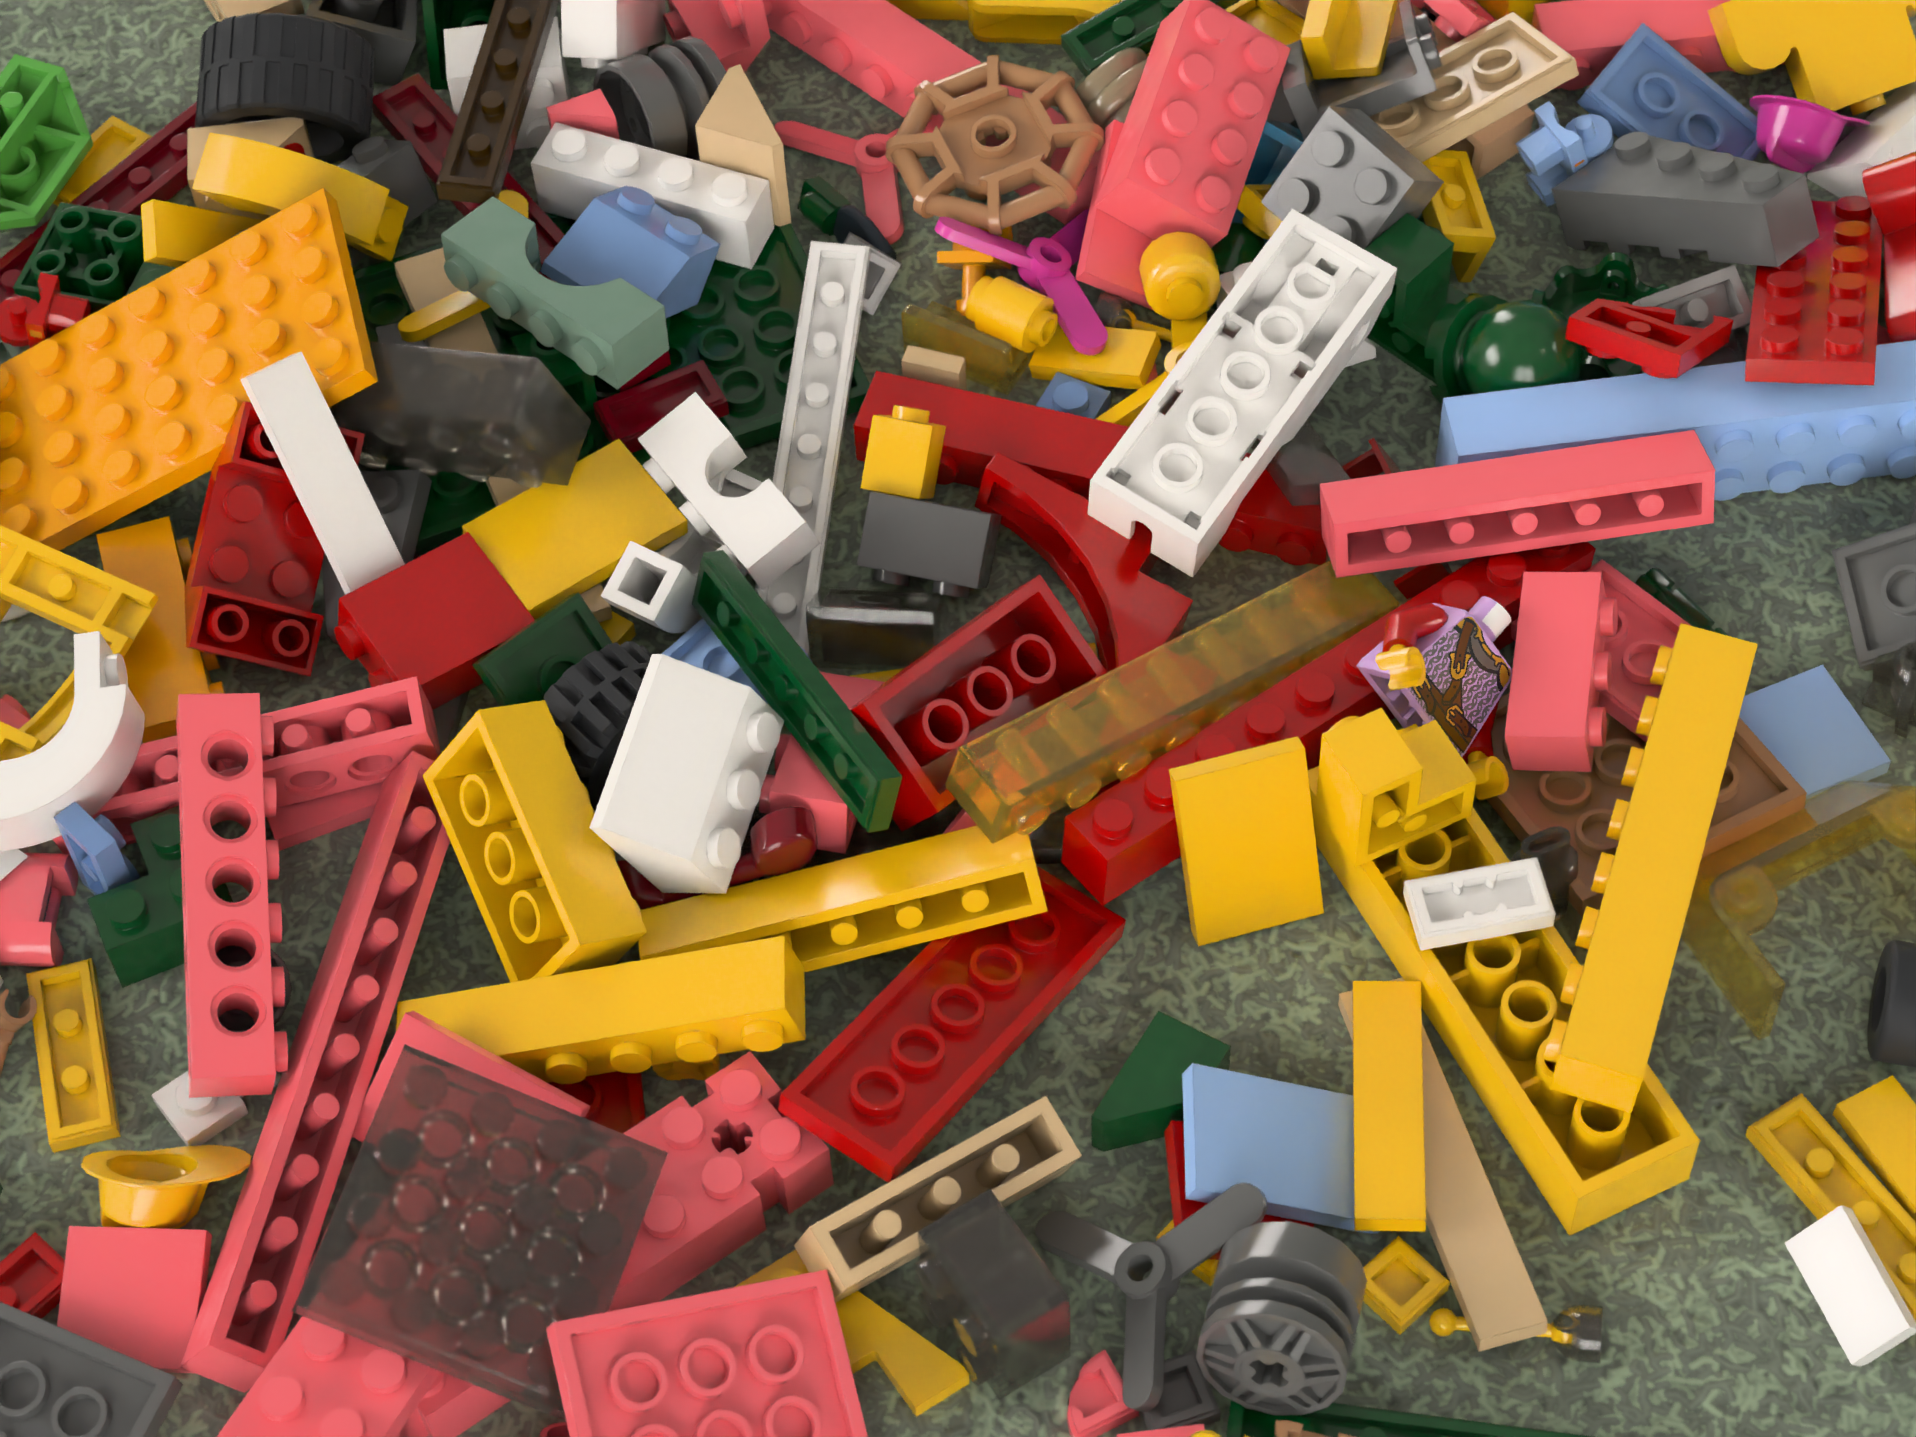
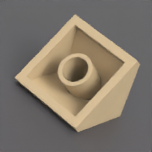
(741, 138)

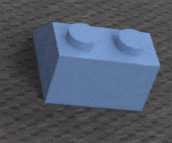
(637, 241)

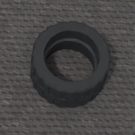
(288, 68)

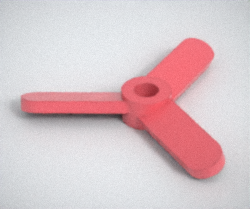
(877, 174)

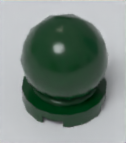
(1499, 347)

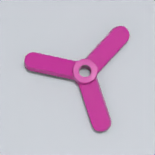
(1045, 268)

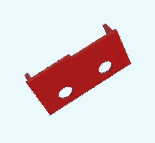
(1372, 464)

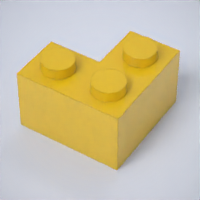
(1389, 784)

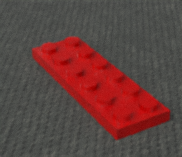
(1821, 306)
(946, 1029)

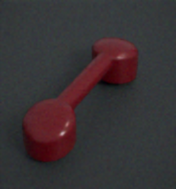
(779, 845)

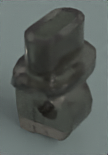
(1557, 862)

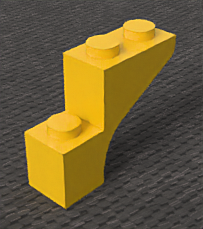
(1030, 19)

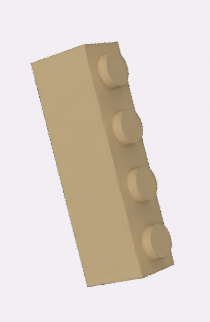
(883, 1226)

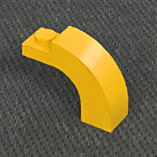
(271, 178)

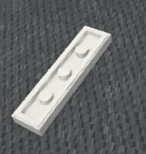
(322, 471)

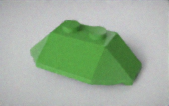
(39, 139)

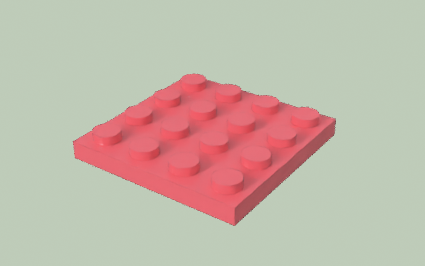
(712, 1366)

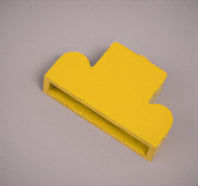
(1831, 48)

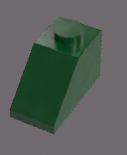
(1150, 1083)

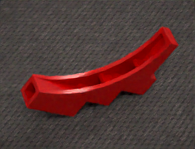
(1095, 563)

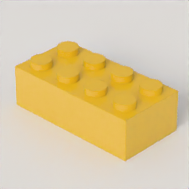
(529, 846)

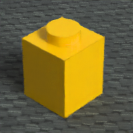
(903, 453)

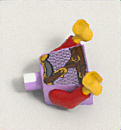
(1447, 669)

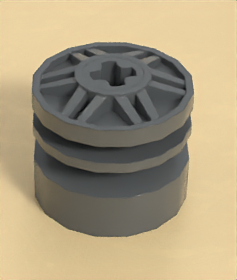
(662, 94)
(1282, 1318)

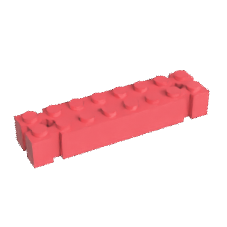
(720, 1174)

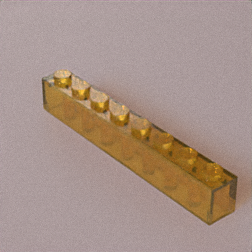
(1156, 701)

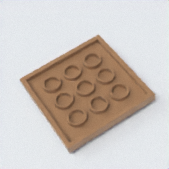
(1751, 797)

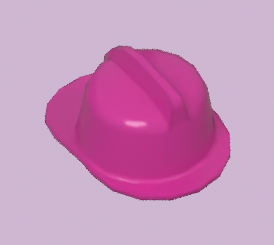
(1798, 131)

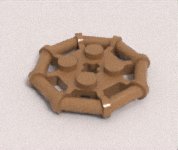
(979, 106)

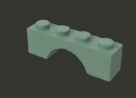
(602, 327)

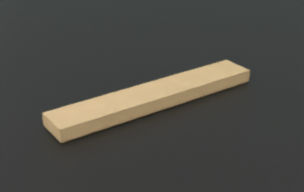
(1468, 1220)

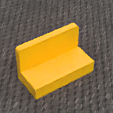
(1347, 37)
(1460, 212)

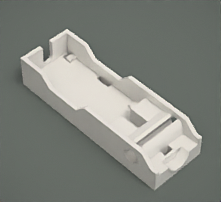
(1242, 379)

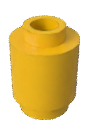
(1012, 313)

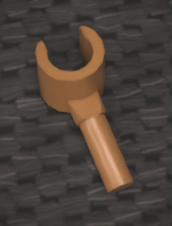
(10, 1025)

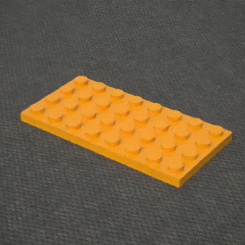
(154, 379)

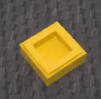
(1402, 1285)

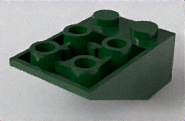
(92, 254)

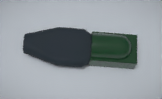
(837, 215)

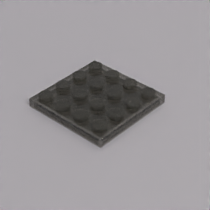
(478, 1228)

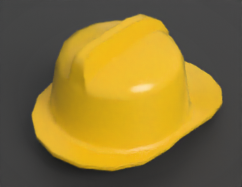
(159, 1185)

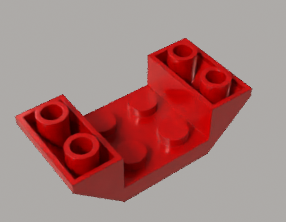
(255, 557)

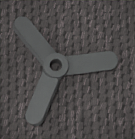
(1169, 1259)

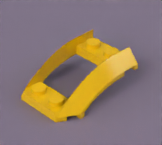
(72, 597)

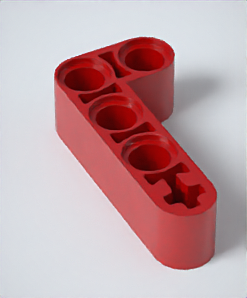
(1893, 201)

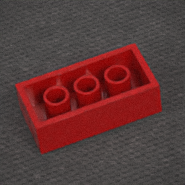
(971, 684)

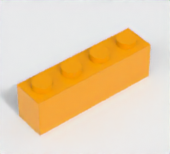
(158, 659)

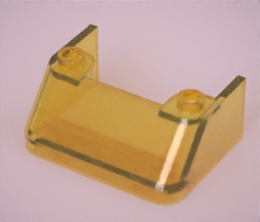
(1741, 881)

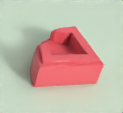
(1097, 1399)

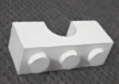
(695, 455)

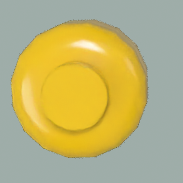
(1180, 276)

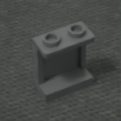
(1404, 76)

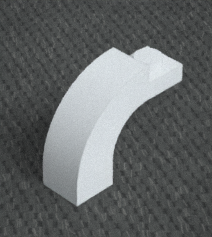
(663, 583)
(84, 759)

